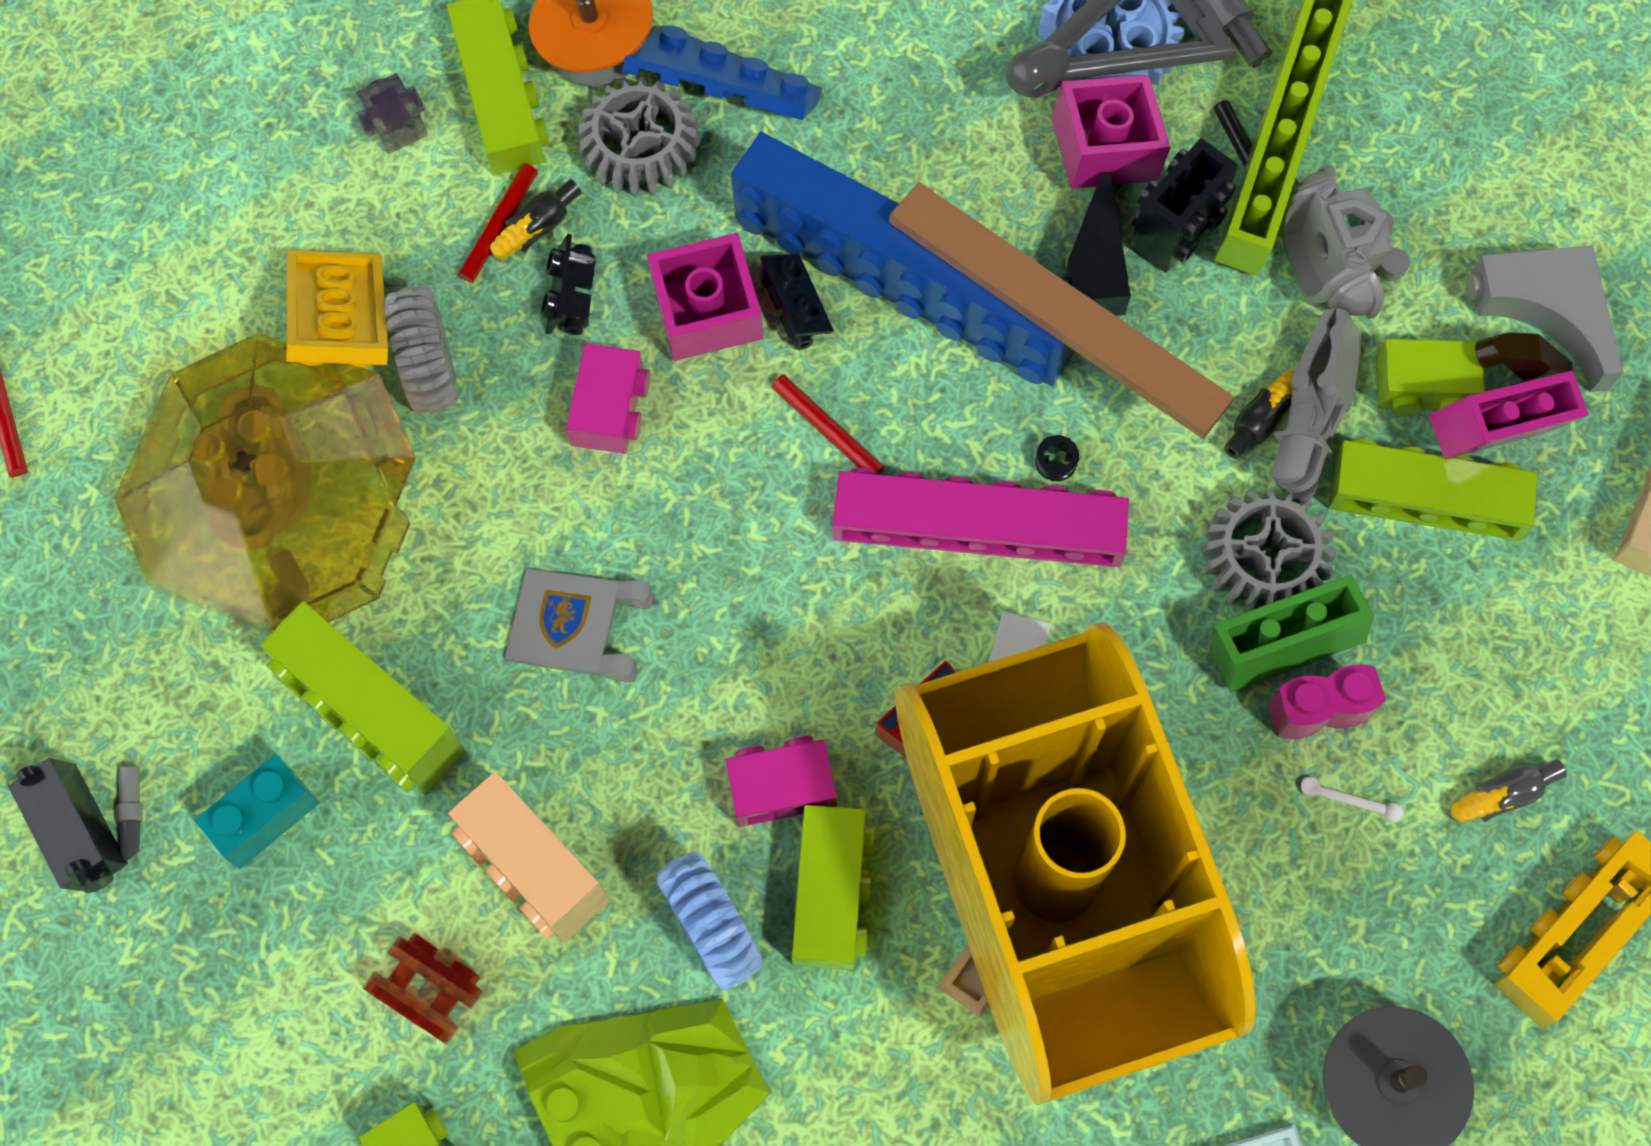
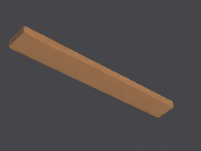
(1061, 310)

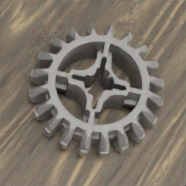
(644, 155)
(421, 349)
(1272, 512)

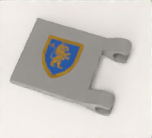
(568, 622)

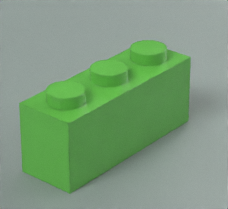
(1291, 632)

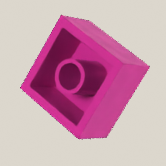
(1110, 129)
(706, 296)

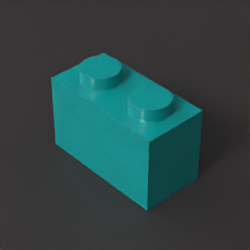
(256, 811)

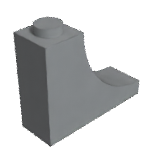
(1557, 294)

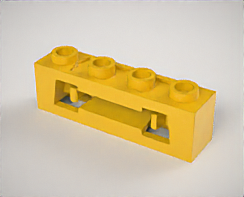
(1534, 987)

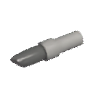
(129, 811)

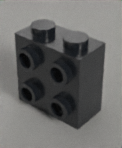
(1183, 205)

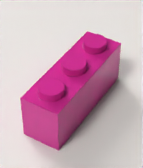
(1508, 414)

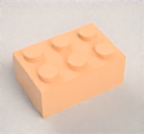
(526, 859)

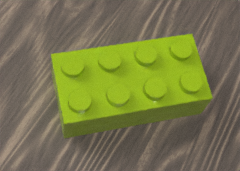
(361, 700)

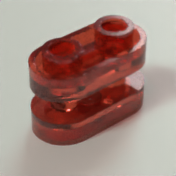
(455, 986)

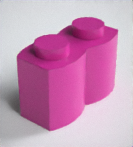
(1338, 701)

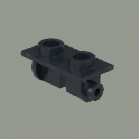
(569, 270)
(795, 294)

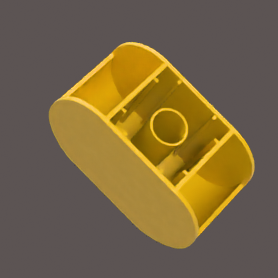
(1076, 863)

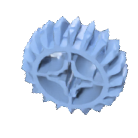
(709, 920)

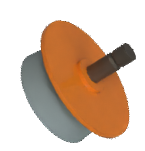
(589, 36)

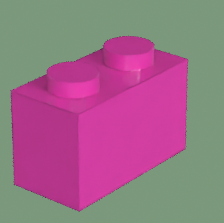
(607, 398)
(780, 780)

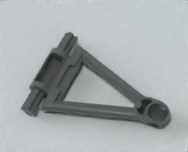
(1207, 19)

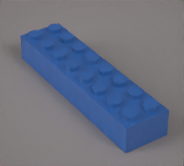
(850, 234)

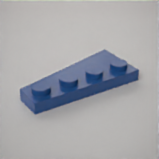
(722, 73)

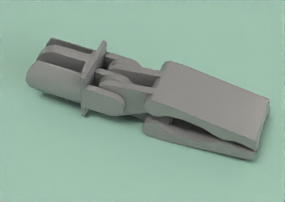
(1320, 397)

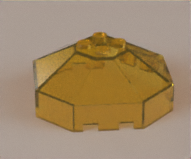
(309, 514)

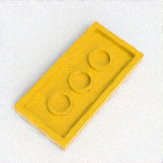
(335, 309)

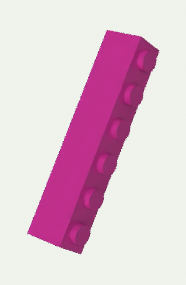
(981, 518)

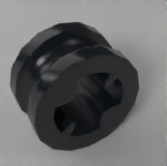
(1053, 445)

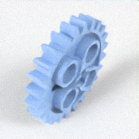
(1147, 25)

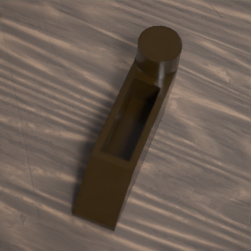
(1523, 354)

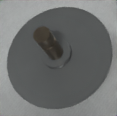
(1398, 1080)

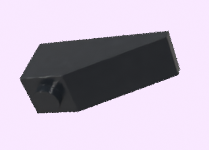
(1097, 257)

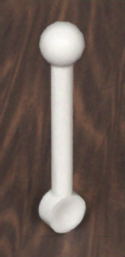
(1311, 787)

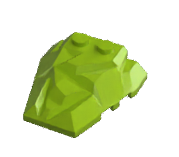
(643, 1079)

